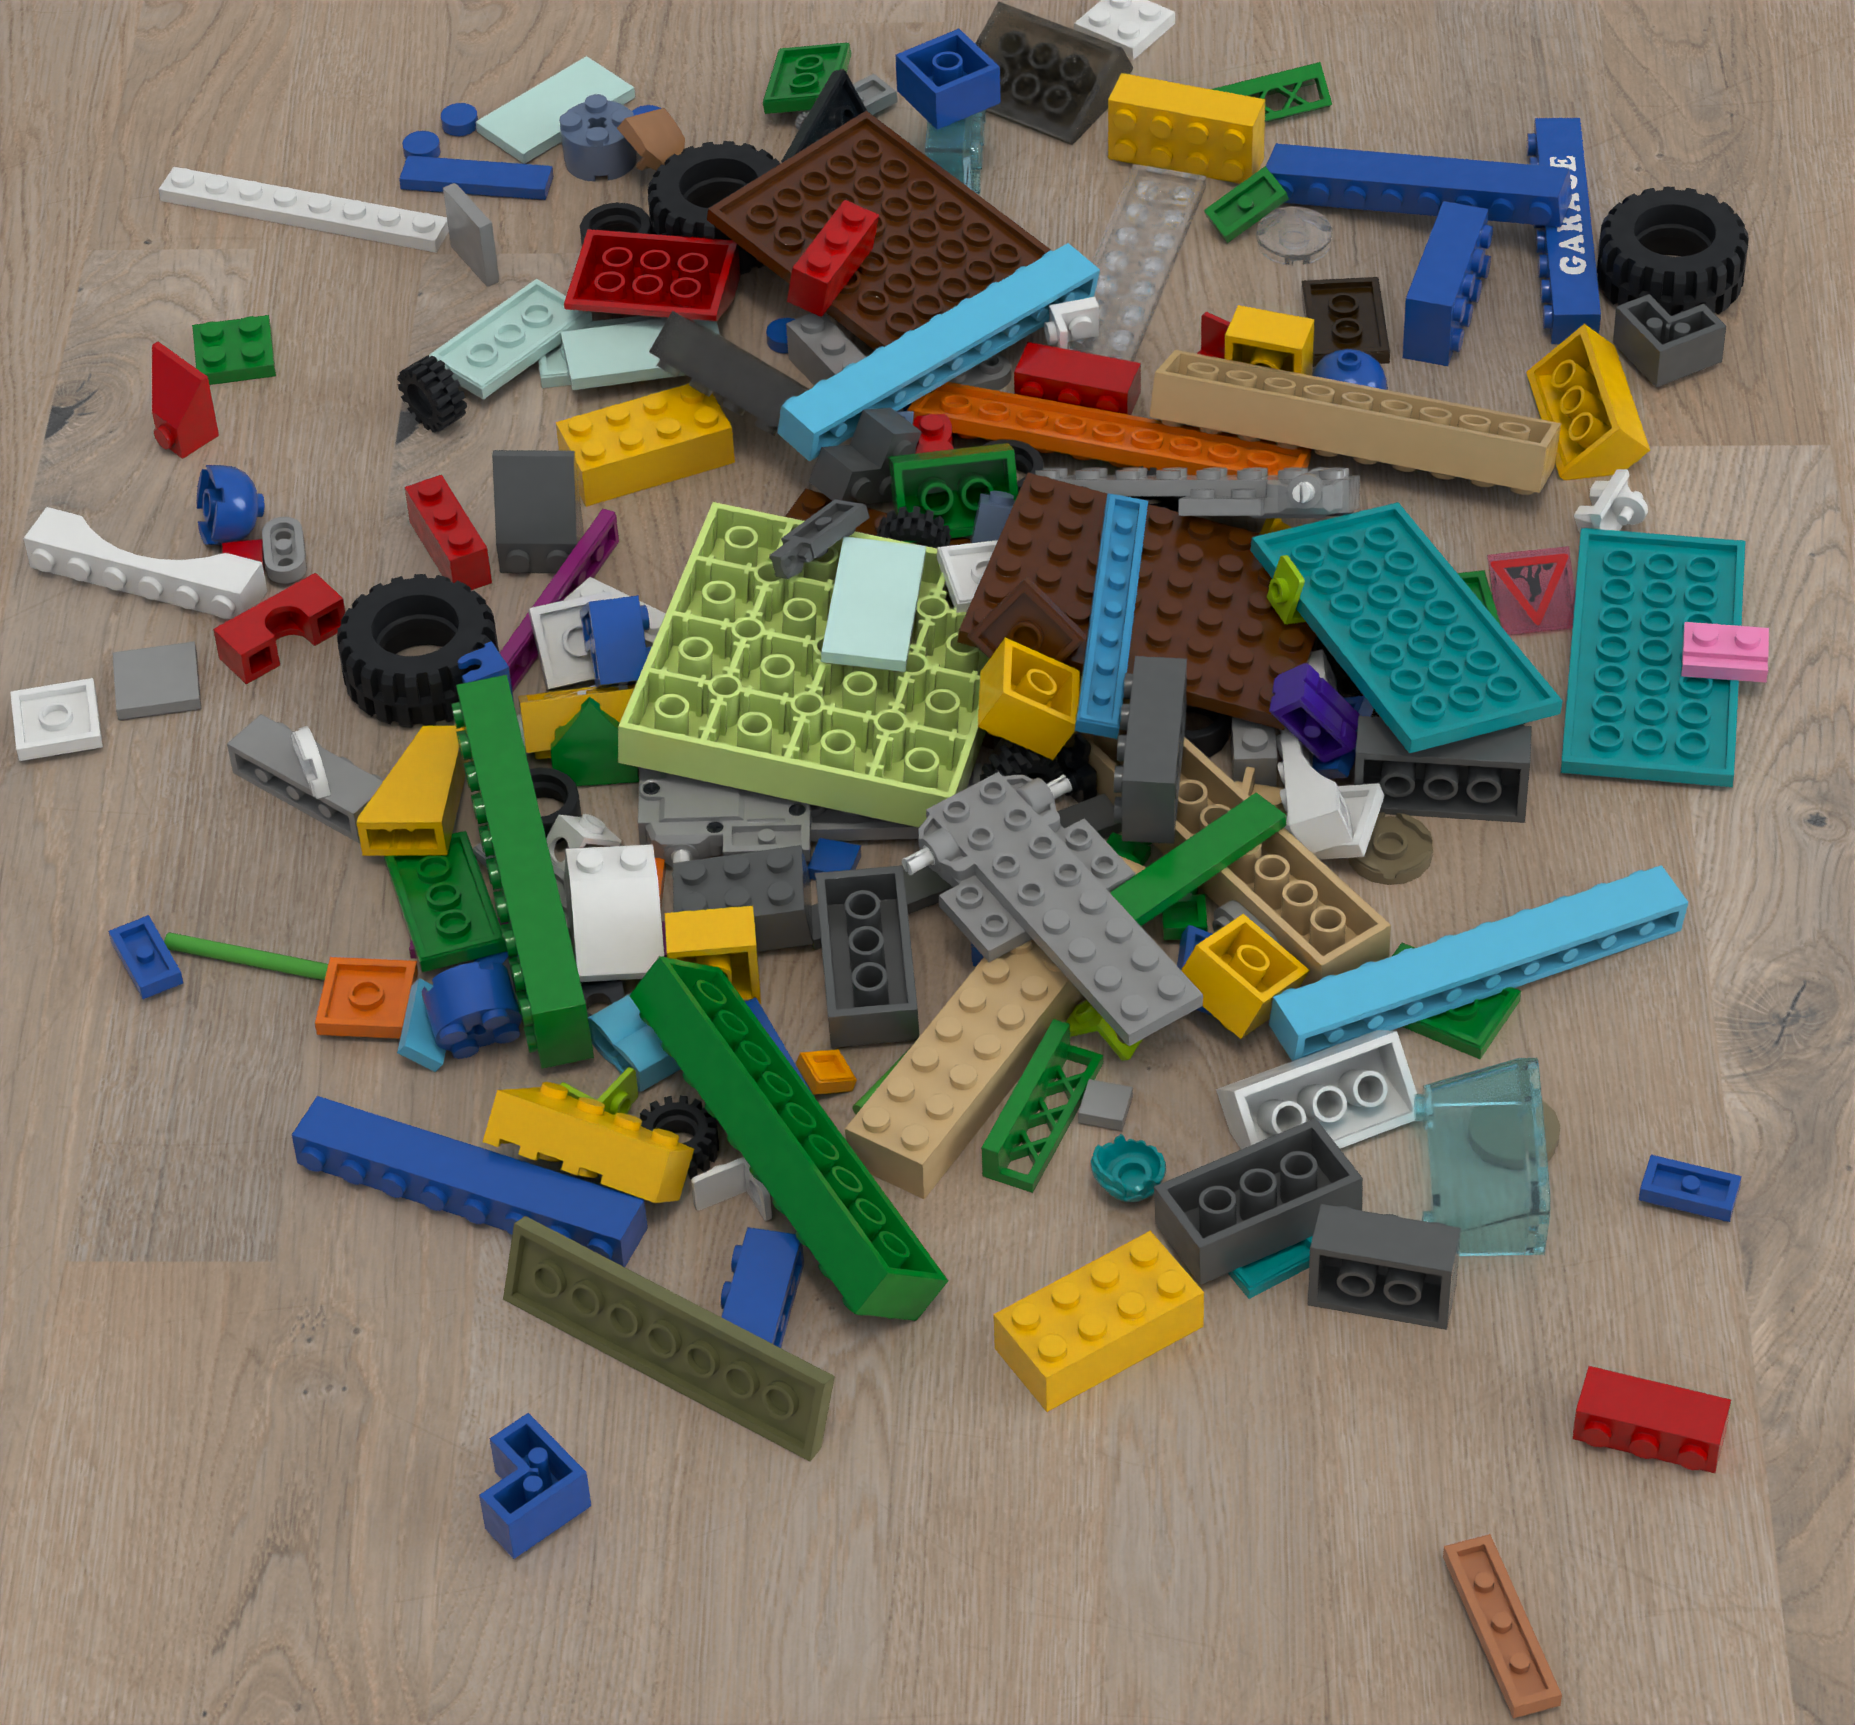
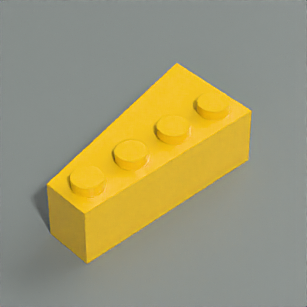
(590, 1141)

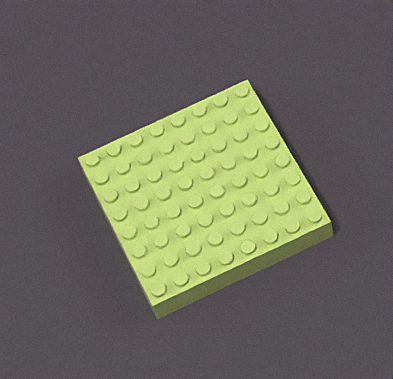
(748, 704)

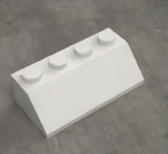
(1348, 1088)

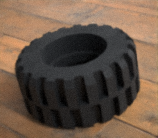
(698, 180)
(1680, 224)
(403, 617)

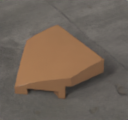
(653, 137)

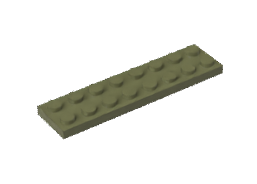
(668, 1338)

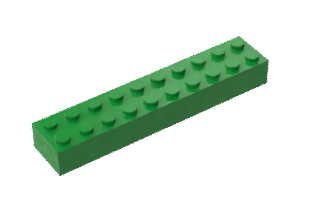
(523, 873)
(788, 1141)

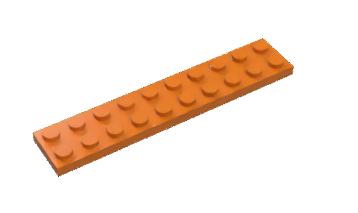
(1099, 433)

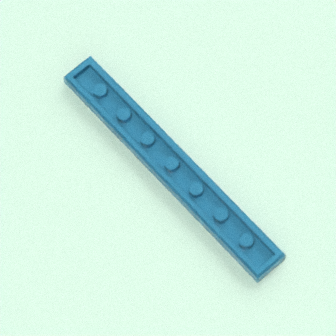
(1111, 616)

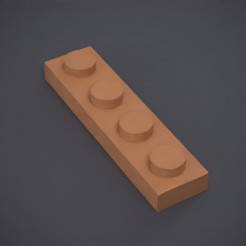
(1502, 1626)

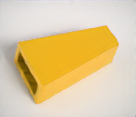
(418, 798)

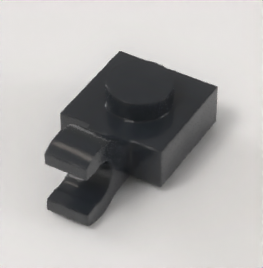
(1076, 767)

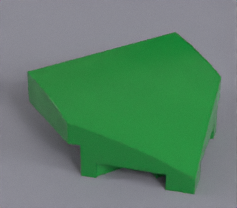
(589, 749)

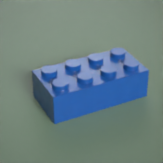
(1447, 284)

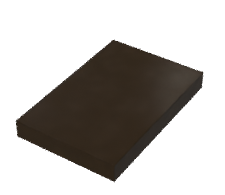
(1346, 316)

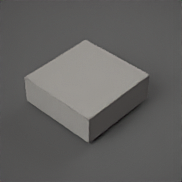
(1105, 1105)

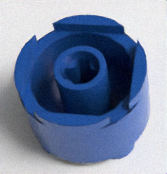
(472, 1008)

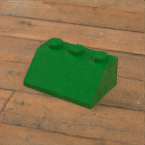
(952, 482)

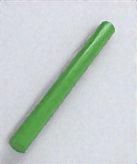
(246, 956)

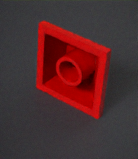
(180, 403)

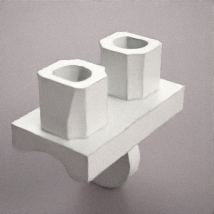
(1612, 505)

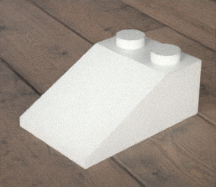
(613, 911)

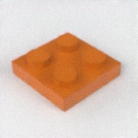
(365, 997)

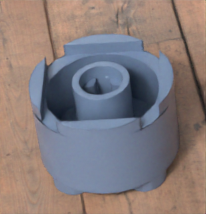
(593, 142)

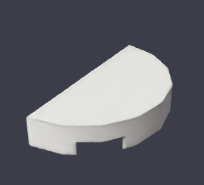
(310, 762)

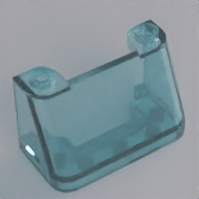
(1489, 1158)

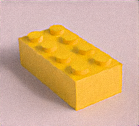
(1185, 128)
(646, 442)
(1098, 1320)

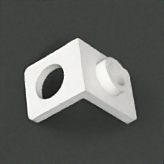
(579, 832)
(729, 1181)

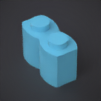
(630, 1042)

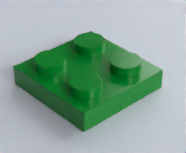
(234, 349)

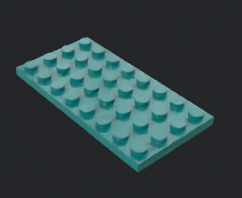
(1408, 628)
(1625, 685)

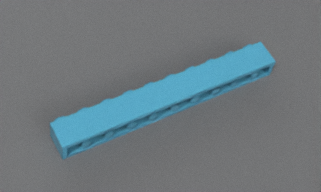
(936, 350)
(1478, 962)

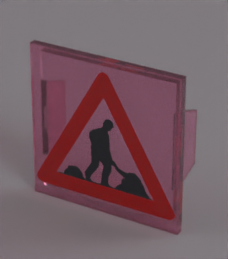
(1533, 590)

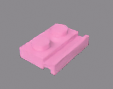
(1725, 652)

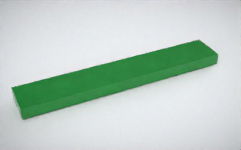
(1199, 858)

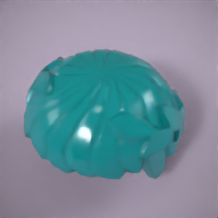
(1128, 1168)

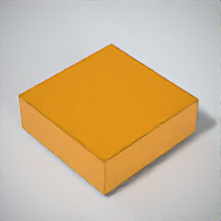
(826, 1071)

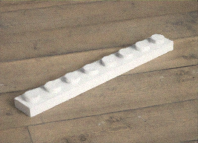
(304, 209)

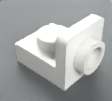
(1072, 322)

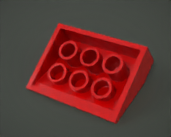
(654, 275)

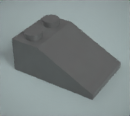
(535, 509)

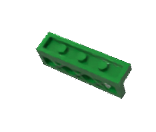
(1281, 83)
(1028, 1098)

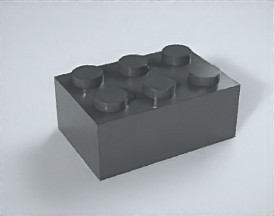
(768, 880)
(1383, 1266)

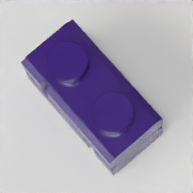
(1314, 712)

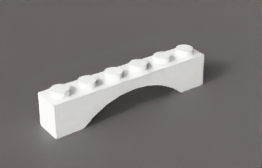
(212, 585)
(1312, 801)

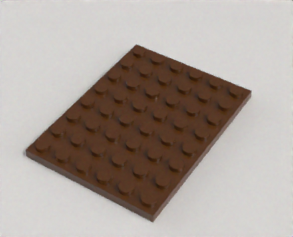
(930, 240)
(1194, 599)

